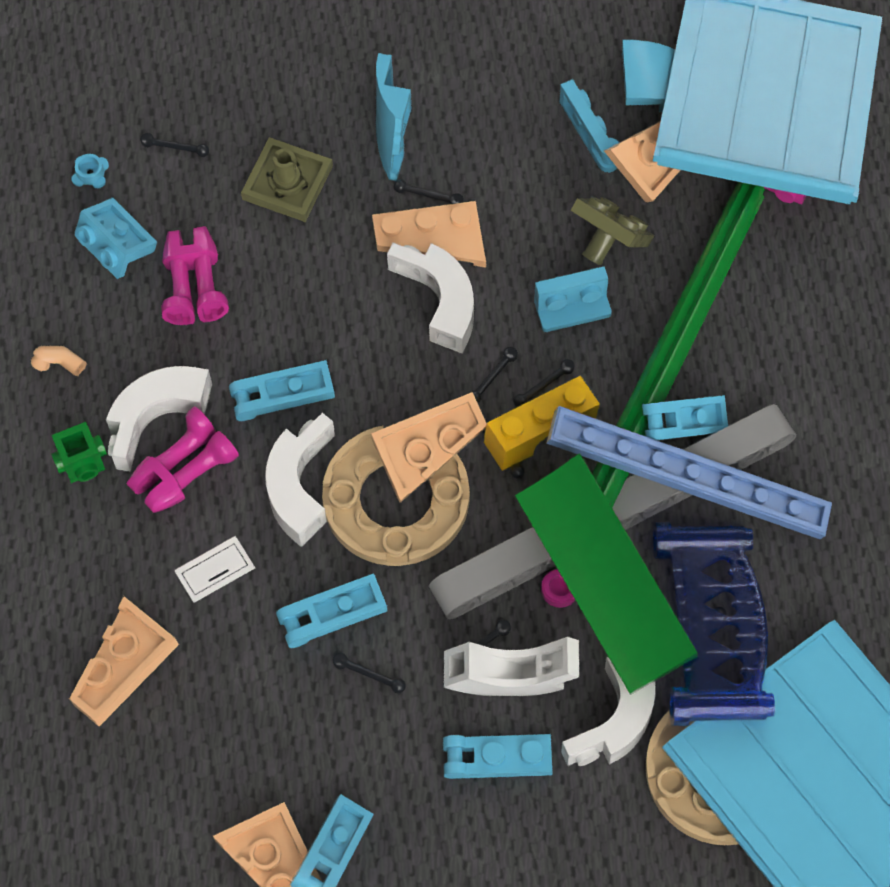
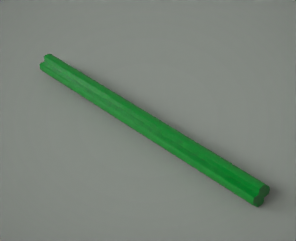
(685, 322)

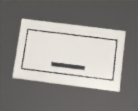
(214, 569)

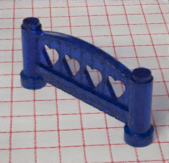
(705, 692)

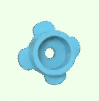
(90, 162)

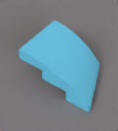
(646, 72)
(392, 116)

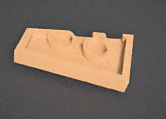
(446, 226)
(427, 441)
(125, 659)
(266, 847)

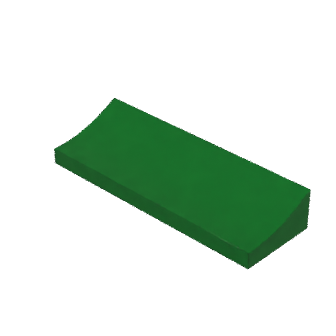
(606, 575)

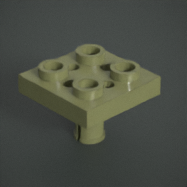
(288, 179)
(610, 227)

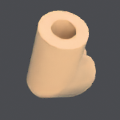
(57, 355)

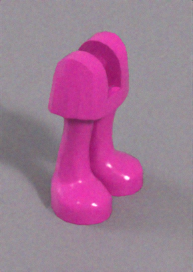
(198, 257)
(169, 491)

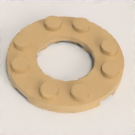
(396, 544)
(675, 794)

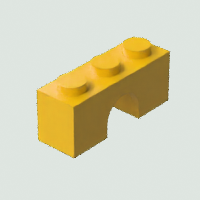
(519, 431)

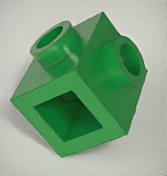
(78, 453)

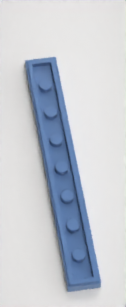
(689, 472)

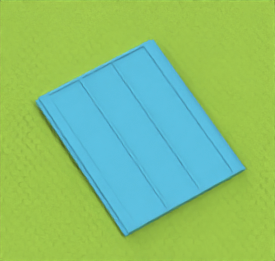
(771, 95)
(814, 779)

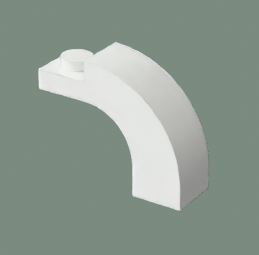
(451, 284)
(149, 397)
(292, 507)
(500, 672)
(617, 734)

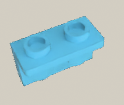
(113, 236)
(572, 299)

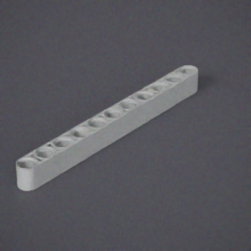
(640, 498)

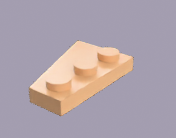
(636, 163)

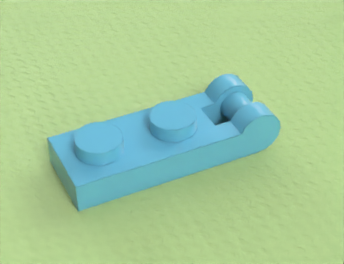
(589, 127)
(282, 390)
(686, 417)
(332, 610)
(498, 756)
(333, 844)

